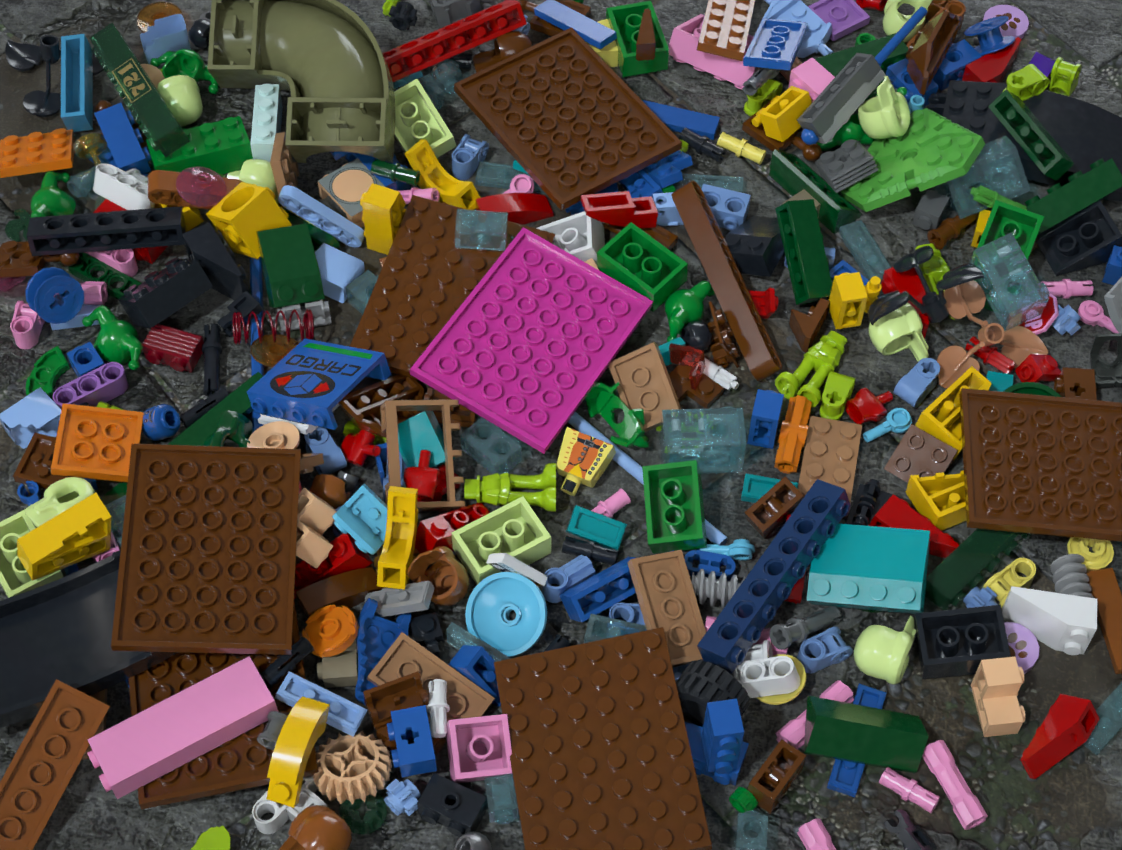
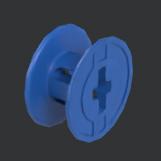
(990, 35)
(45, 285)

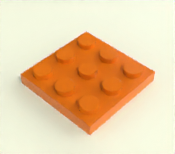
(36, 153)
(95, 442)

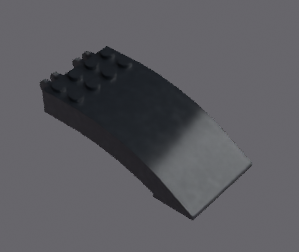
(1076, 125)
(63, 636)

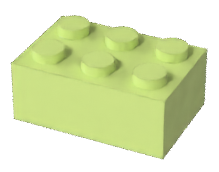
(419, 119)
(507, 530)
(13, 575)

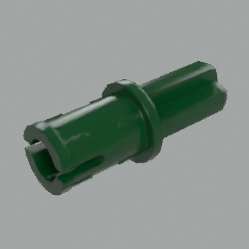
(395, 172)

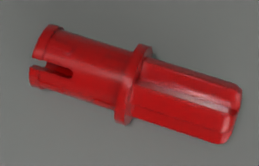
(992, 356)

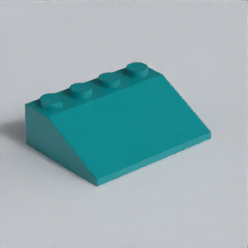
(871, 569)

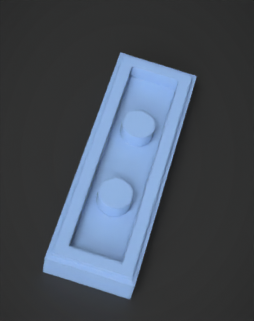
(342, 713)

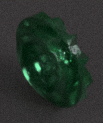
(372, 819)

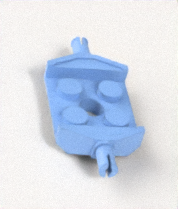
(817, 30)

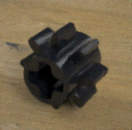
(403, 15)

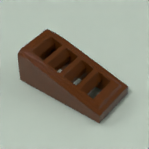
(646, 39)

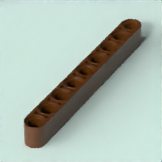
(726, 281)

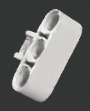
(123, 188)
(769, 672)
(281, 812)

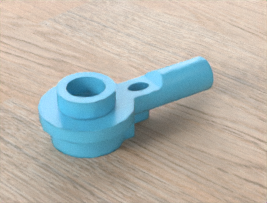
(897, 421)
(739, 550)

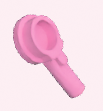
(521, 184)
(1093, 314)

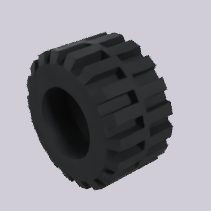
(707, 683)

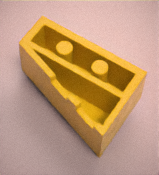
(939, 498)

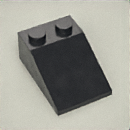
(1080, 240)
(756, 245)

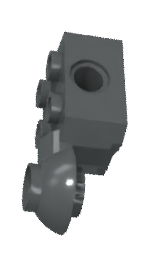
(451, 11)

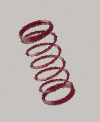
(308, 324)

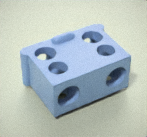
(667, 211)

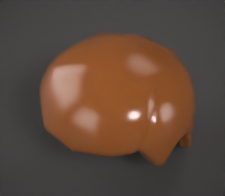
(330, 490)

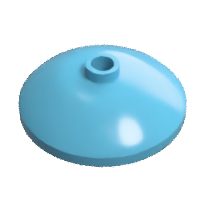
(490, 608)

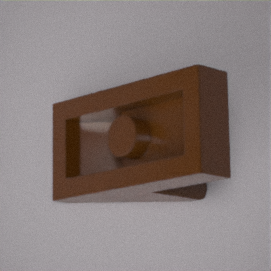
(807, 326)

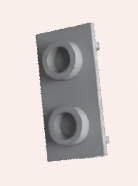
(319, 309)

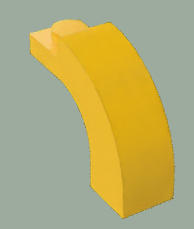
(433, 175)
(399, 538)
(293, 747)

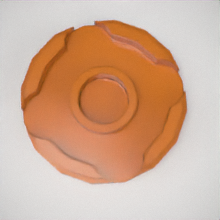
(331, 630)

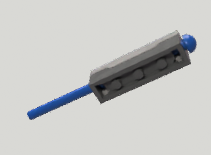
(849, 89)

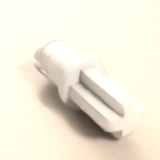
(438, 708)

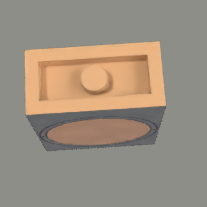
(346, 188)

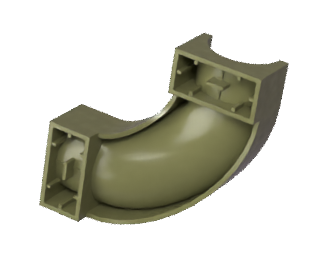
(321, 55)

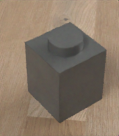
(930, 210)

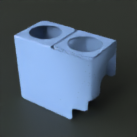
(166, 35)
(337, 271)
(31, 415)

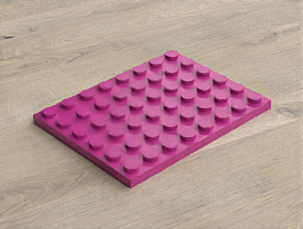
(532, 339)

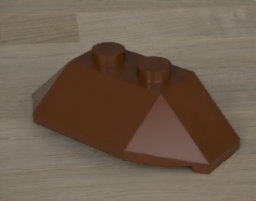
(931, 48)
(364, 404)

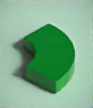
(47, 372)

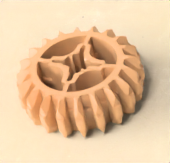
(352, 767)

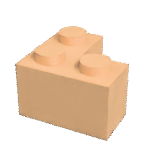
(313, 520)
(995, 696)

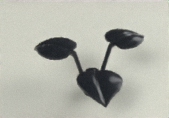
(25, 57)
(933, 303)

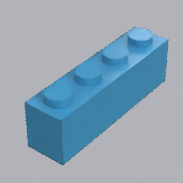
(76, 83)

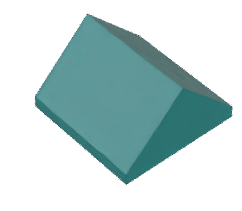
(419, 434)

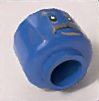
(160, 422)

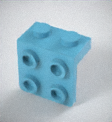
(364, 519)

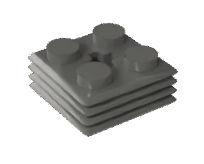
(846, 165)

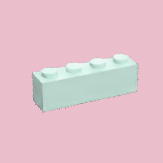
(266, 120)

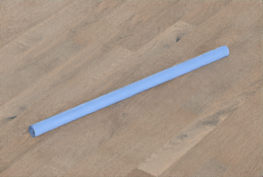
(635, 469)

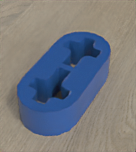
(709, 562)

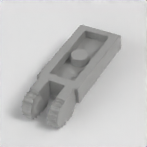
(400, 601)

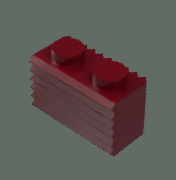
(173, 347)

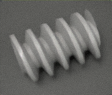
(1070, 576)
(714, 588)

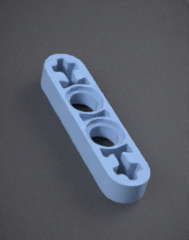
(321, 216)

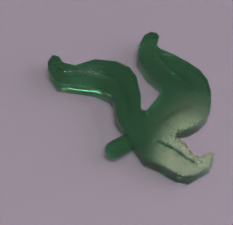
(15, 226)

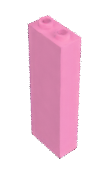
(181, 728)

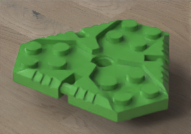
(922, 158)

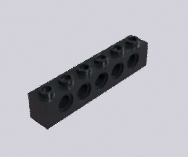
(106, 231)

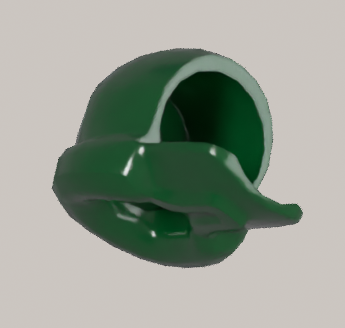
(232, 427)

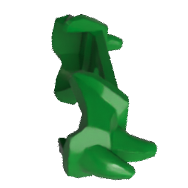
(604, 401)

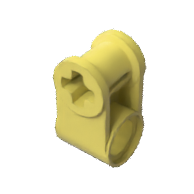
(1003, 580)

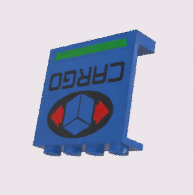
(314, 381)

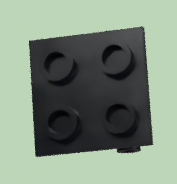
(868, 502)

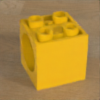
(243, 213)

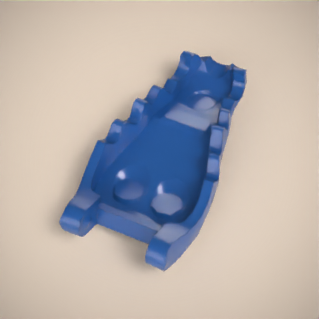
(373, 641)

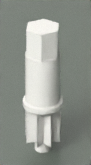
(720, 375)

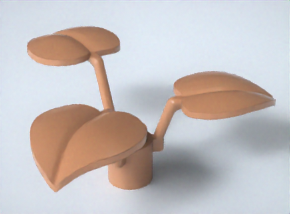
(1017, 341)

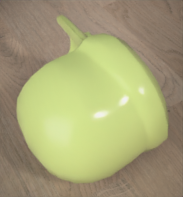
(894, 21)
(182, 98)
(885, 114)
(258, 173)
(898, 332)
(59, 498)
(884, 651)

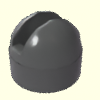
(349, 479)

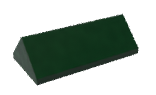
(796, 175)
(864, 734)

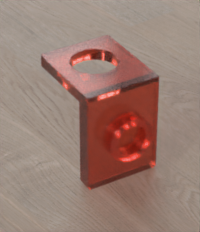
(689, 356)

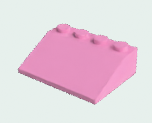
(684, 50)

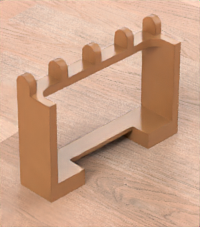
(389, 425)

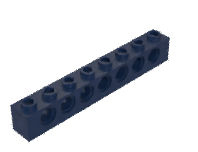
(774, 576)

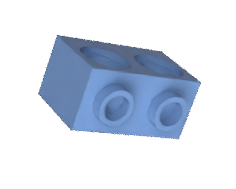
(727, 206)

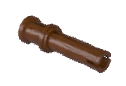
(949, 229)

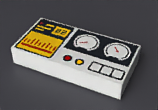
(507, 563)

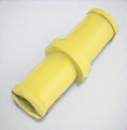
(741, 148)

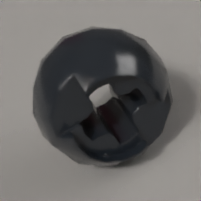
(200, 33)
(696, 335)

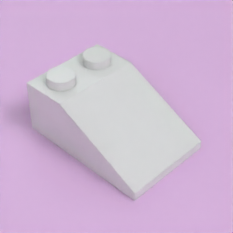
(578, 235)
(1054, 618)

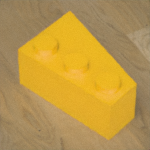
(382, 216)
(943, 416)
(66, 538)

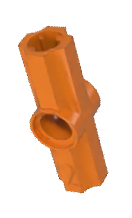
(793, 434)

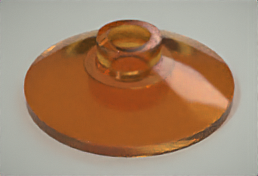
(153, 12)
(269, 352)

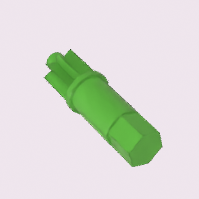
(987, 197)

